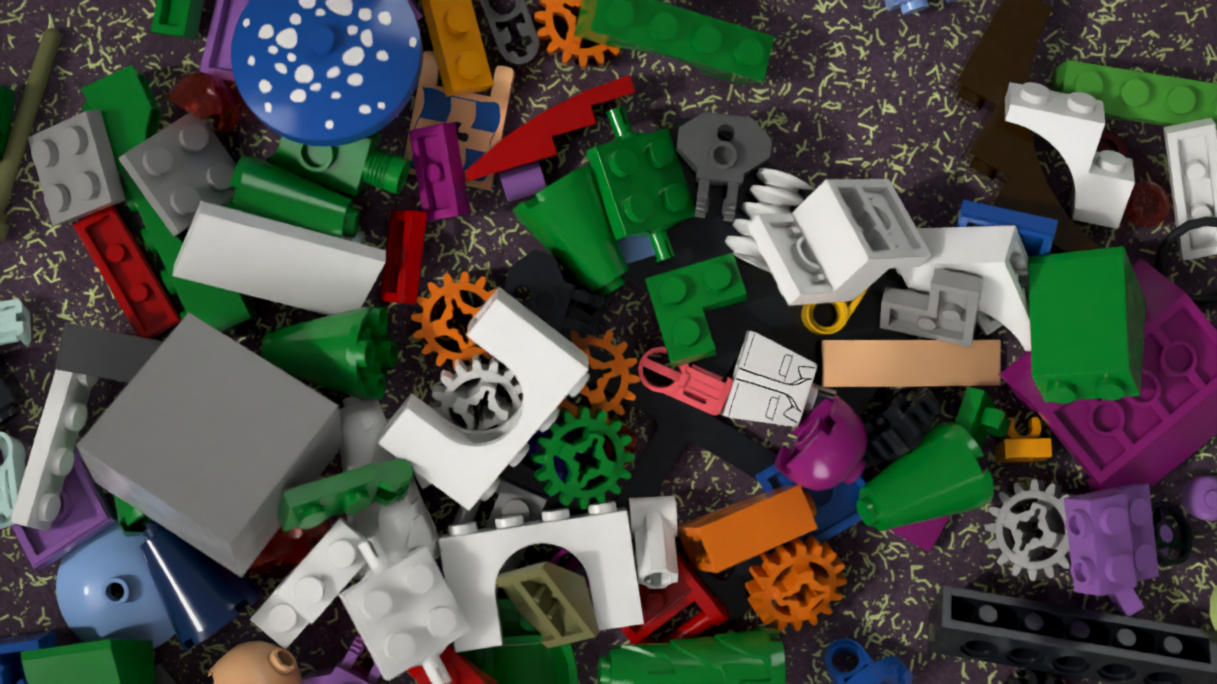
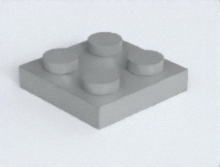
(76, 168)
(181, 170)

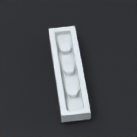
(52, 450)

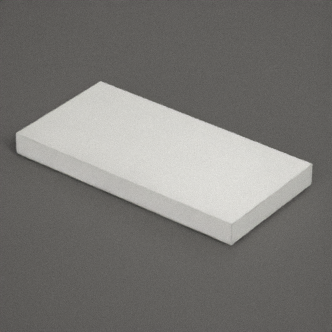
(277, 261)

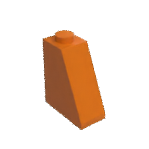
(747, 528)

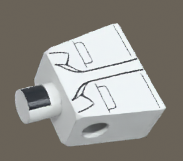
(772, 384)

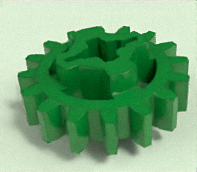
(577, 474)

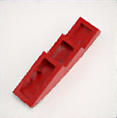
(534, 138)

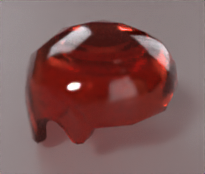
(207, 96)

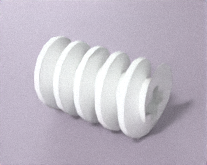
(773, 198)

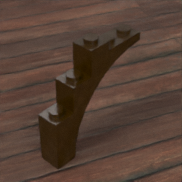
(1002, 148)

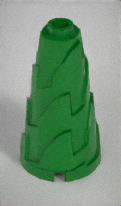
(716, 659)

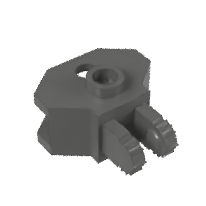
(722, 161)

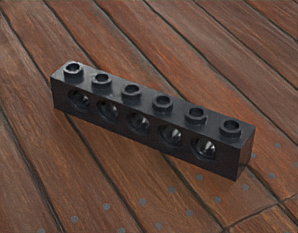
(1069, 640)

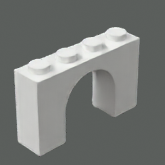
(469, 461)
(596, 538)

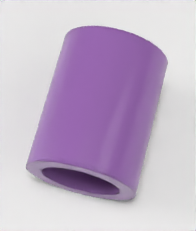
(522, 181)

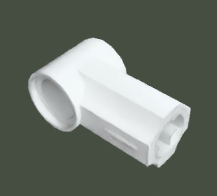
(654, 533)

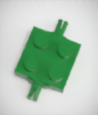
(641, 183)

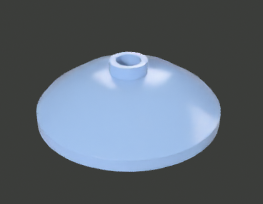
(86, 594)

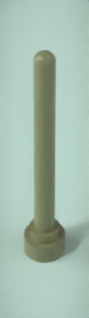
(25, 119)

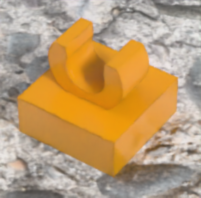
(1024, 448)

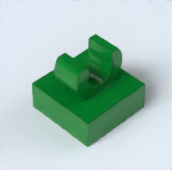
(980, 416)

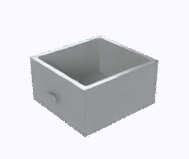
(212, 442)

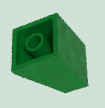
(1086, 325)
(92, 663)

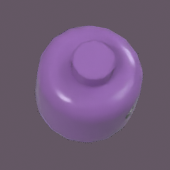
(1200, 497)

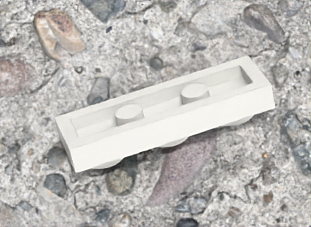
(1193, 181)

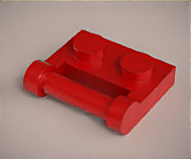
(664, 603)

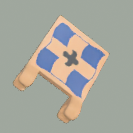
(476, 117)

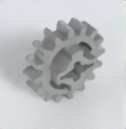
(1026, 546)

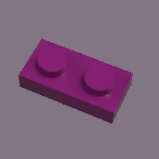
(439, 171)

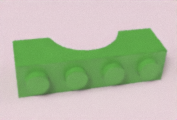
(1138, 94)

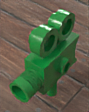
(344, 166)

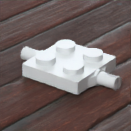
(404, 612)

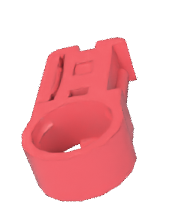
(690, 385)

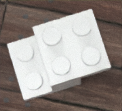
(838, 241)

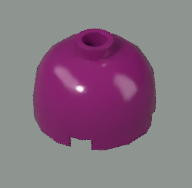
(826, 447)

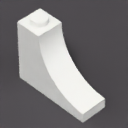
(986, 253)

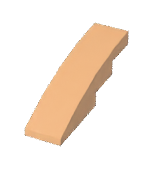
(910, 363)

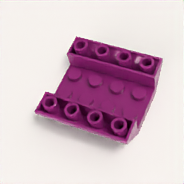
(1177, 406)

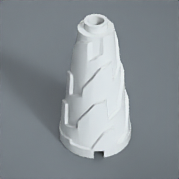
(398, 526)

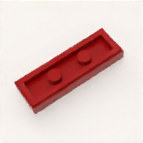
(128, 272)

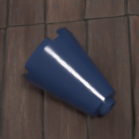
(194, 587)

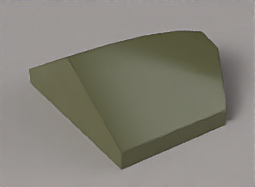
(552, 602)

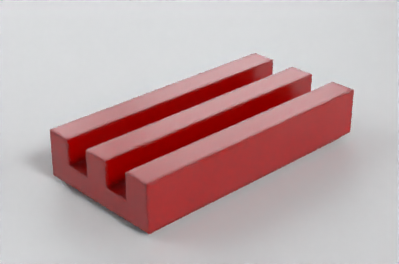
(403, 256)

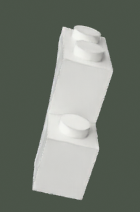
(1074, 128)
(311, 585)

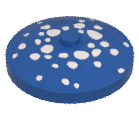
(326, 66)

